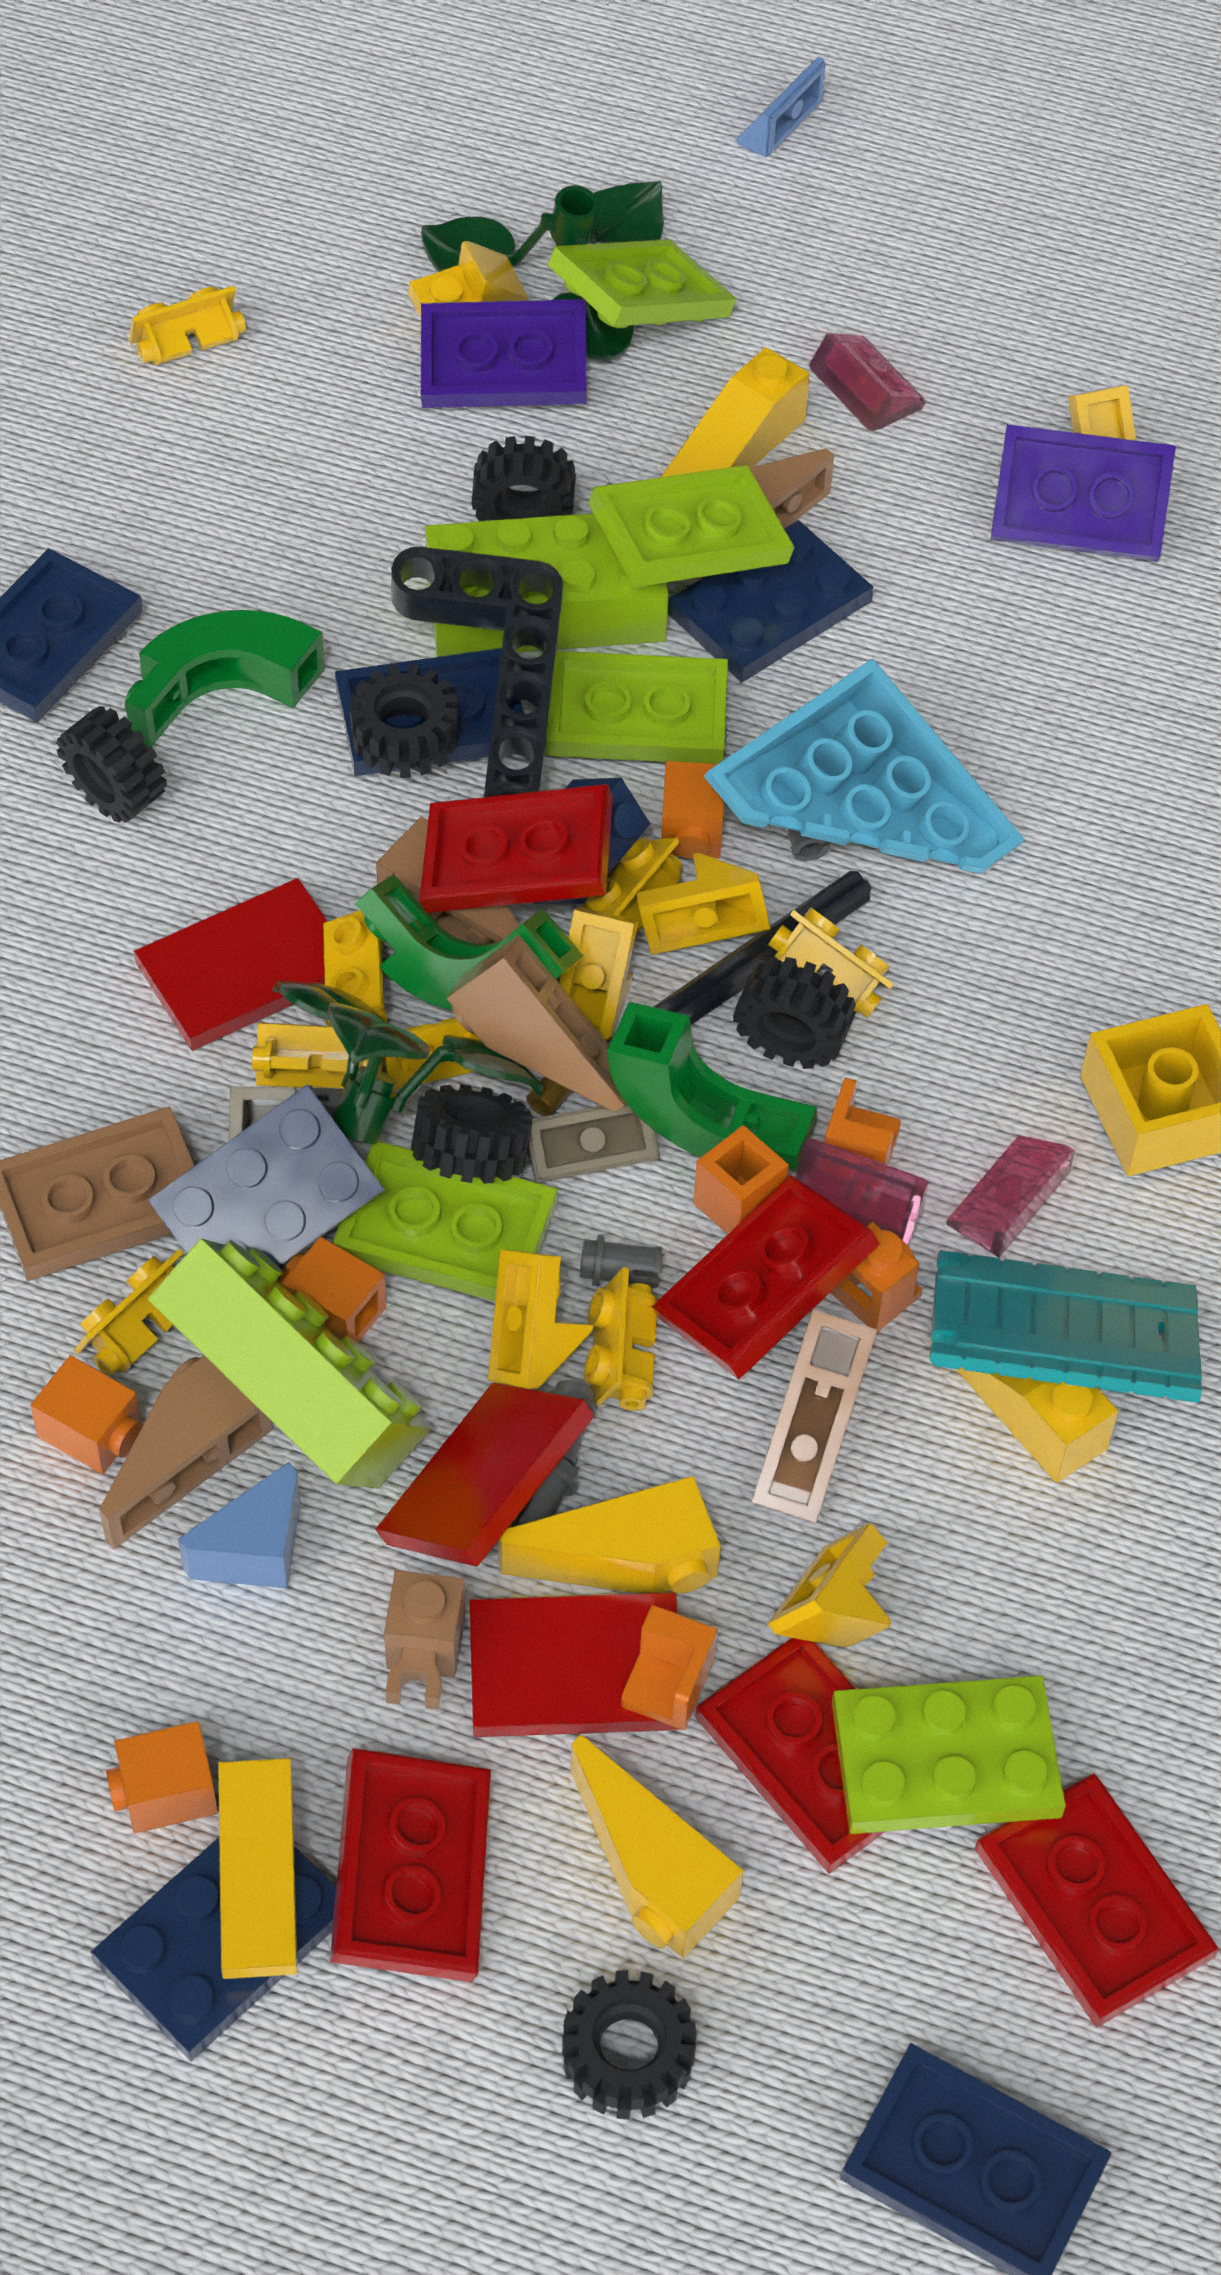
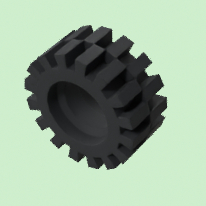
(526, 466)
(399, 695)
(111, 764)
(794, 1013)
(471, 1133)
(622, 2087)

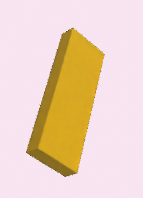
(257, 1869)

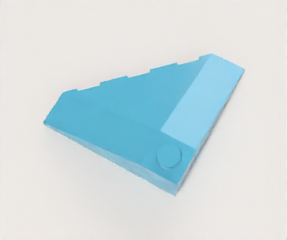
(867, 774)

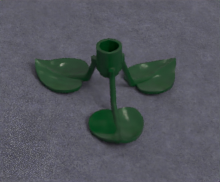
(578, 218)
(369, 1092)

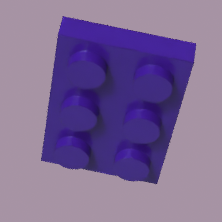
(503, 353)
(1083, 493)

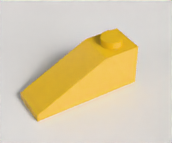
(747, 417)
(1053, 1421)
(626, 1544)
(663, 1867)

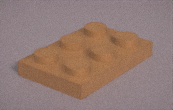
(91, 1192)

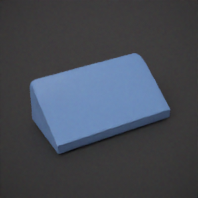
(786, 111)

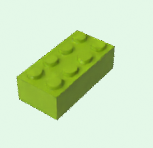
(597, 595)
(291, 1363)

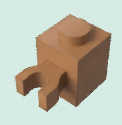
(423, 1632)

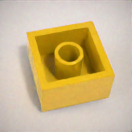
(1158, 1088)

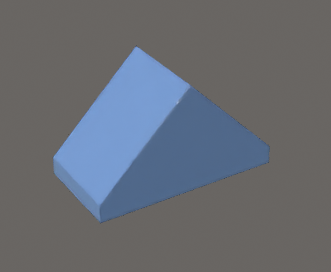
(249, 1537)

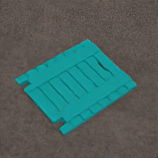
(1066, 1326)

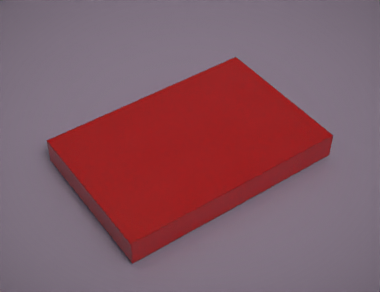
(517, 848)
(225, 967)
(765, 1276)
(485, 1473)
(557, 1663)
(784, 1741)
(411, 1866)
(1097, 1902)

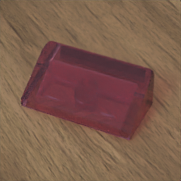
(864, 380)
(864, 1187)
(1012, 1192)

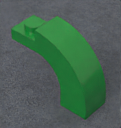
(222, 652)
(431, 960)
(688, 1101)

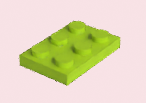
(641, 282)
(690, 525)
(637, 707)
(442, 1226)
(947, 1754)

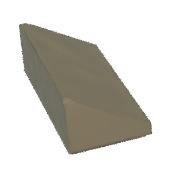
(588, 1142)

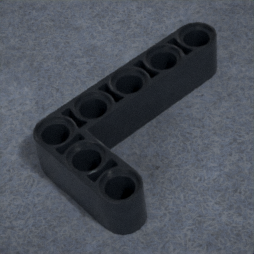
(502, 611)

